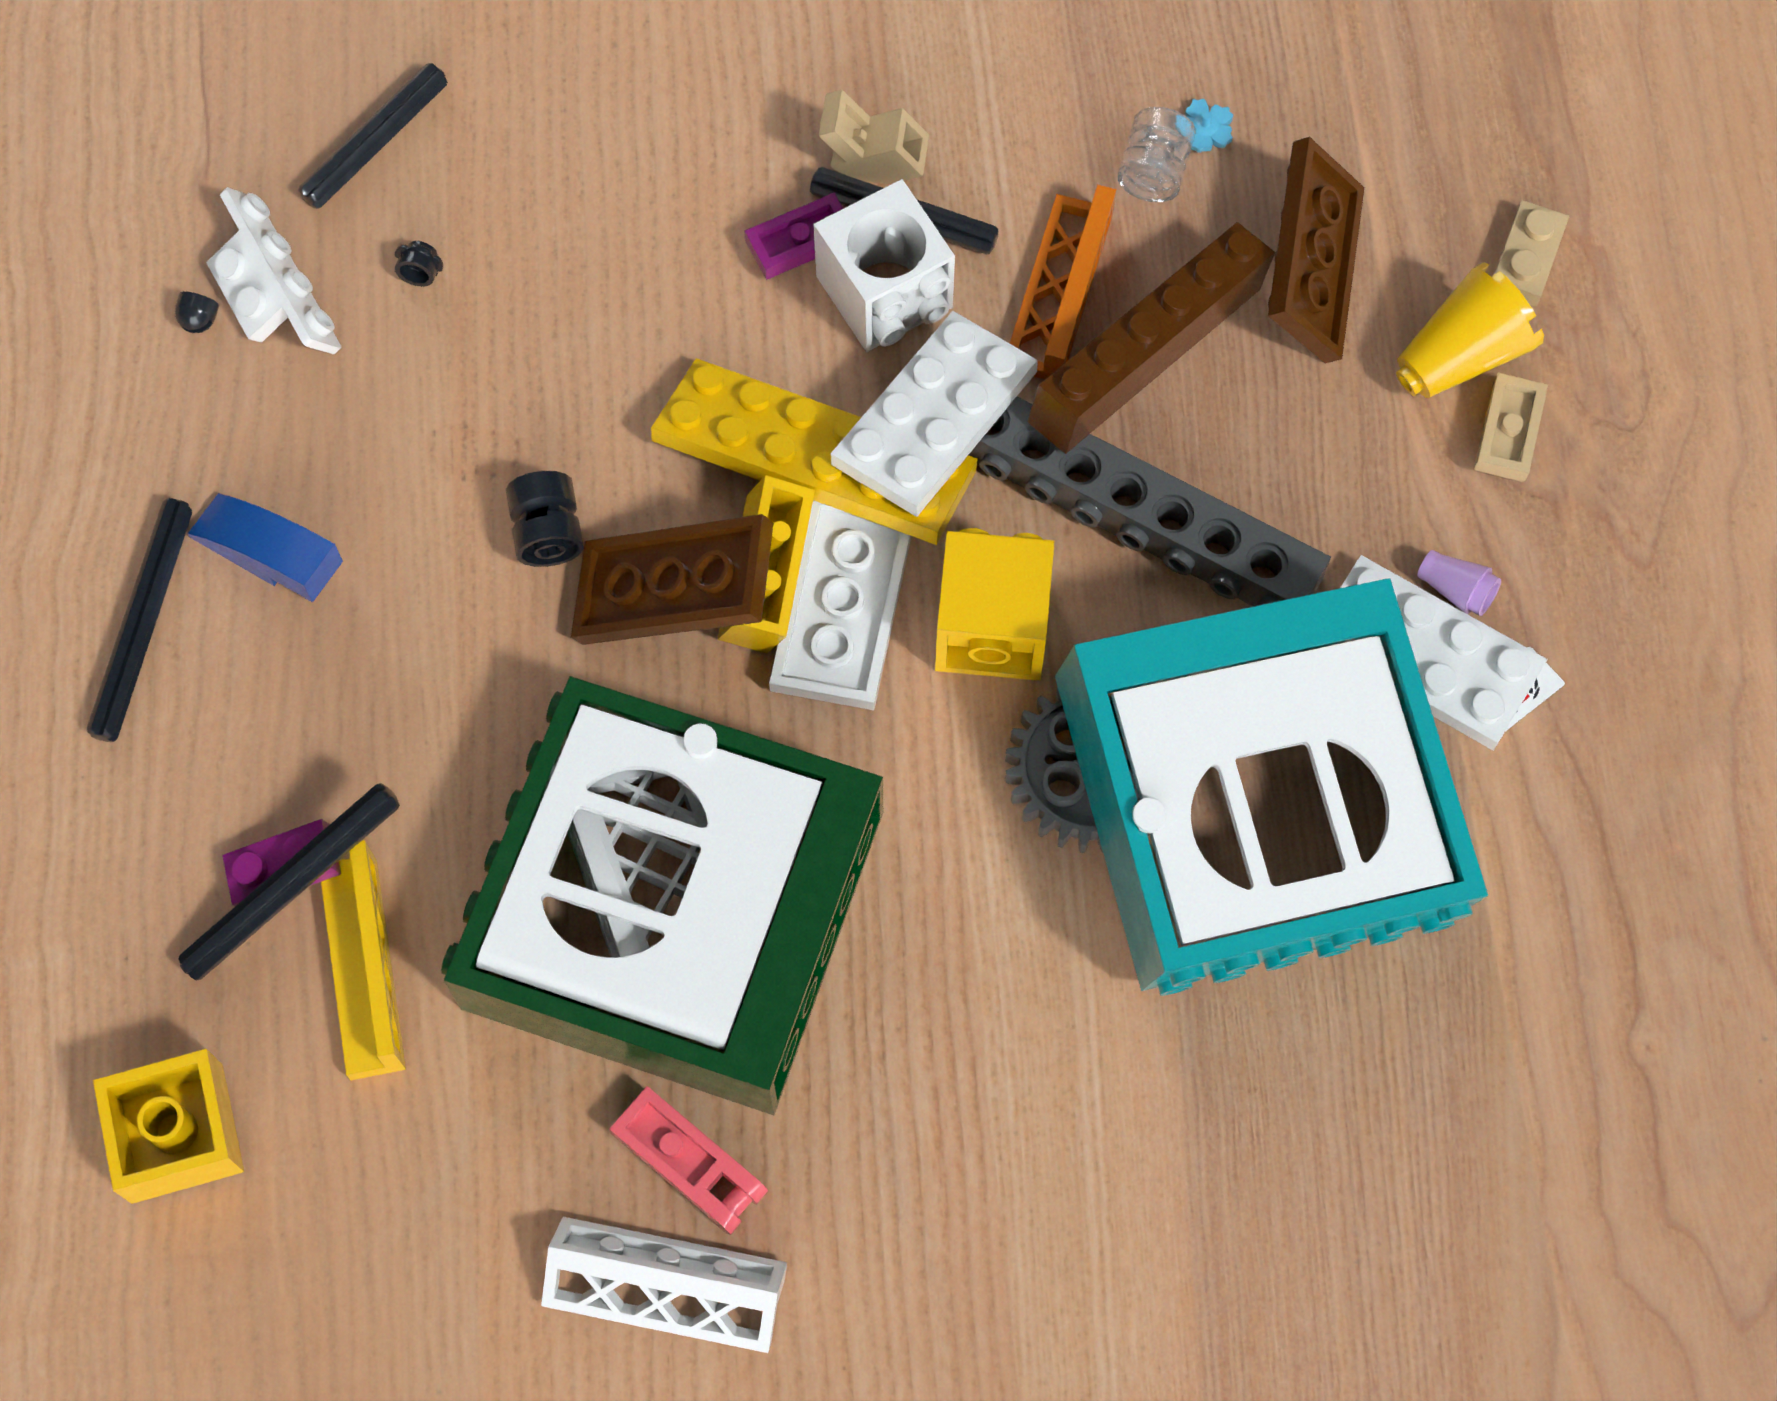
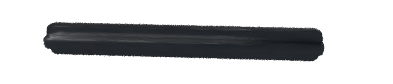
(139, 620)
(288, 881)

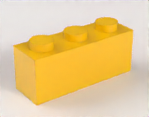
(789, 510)

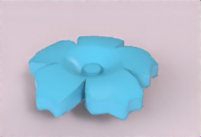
(1210, 126)

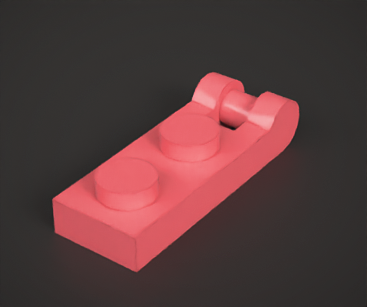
(686, 1158)

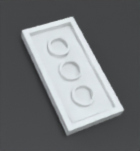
(934, 413)
(841, 610)
(1467, 668)

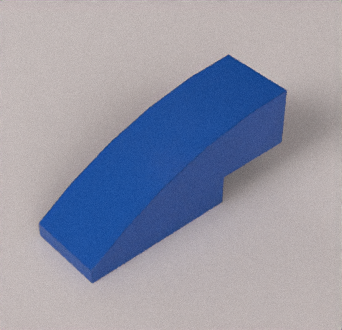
(267, 545)

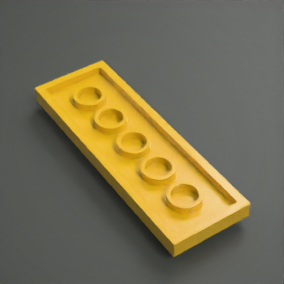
(789, 438)

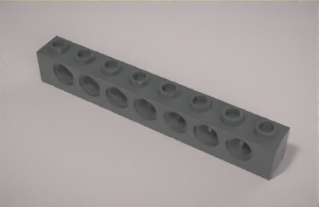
(1157, 498)

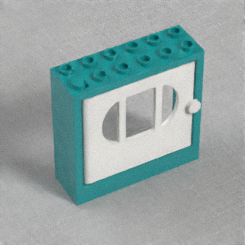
(1350, 694)

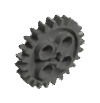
(1065, 814)

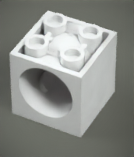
(884, 230)

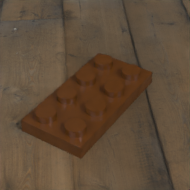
(1316, 250)
(673, 580)

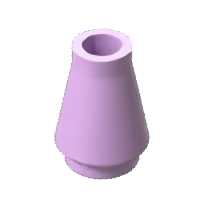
(1461, 582)

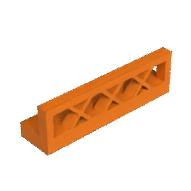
(1076, 283)

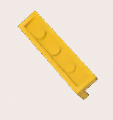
(362, 967)

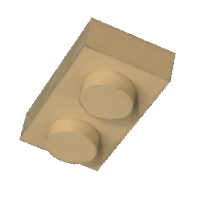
(1532, 248)
(1511, 427)

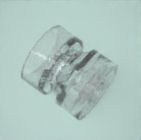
(1156, 154)

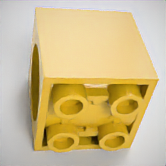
(994, 604)

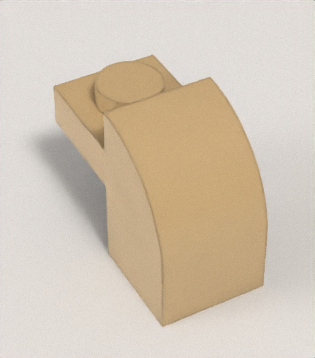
(872, 147)

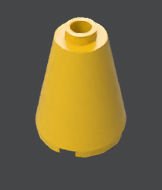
(1469, 334)

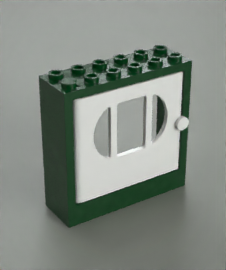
(697, 975)

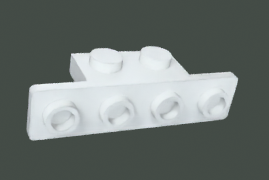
(263, 279)

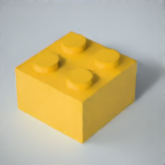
(168, 1126)

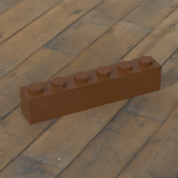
(1149, 338)

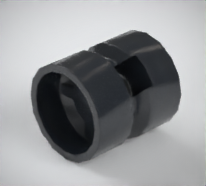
(544, 518)

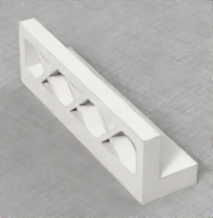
(668, 1266)

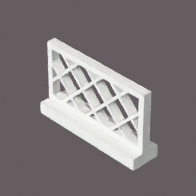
(604, 868)

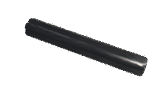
(373, 135)
(951, 225)

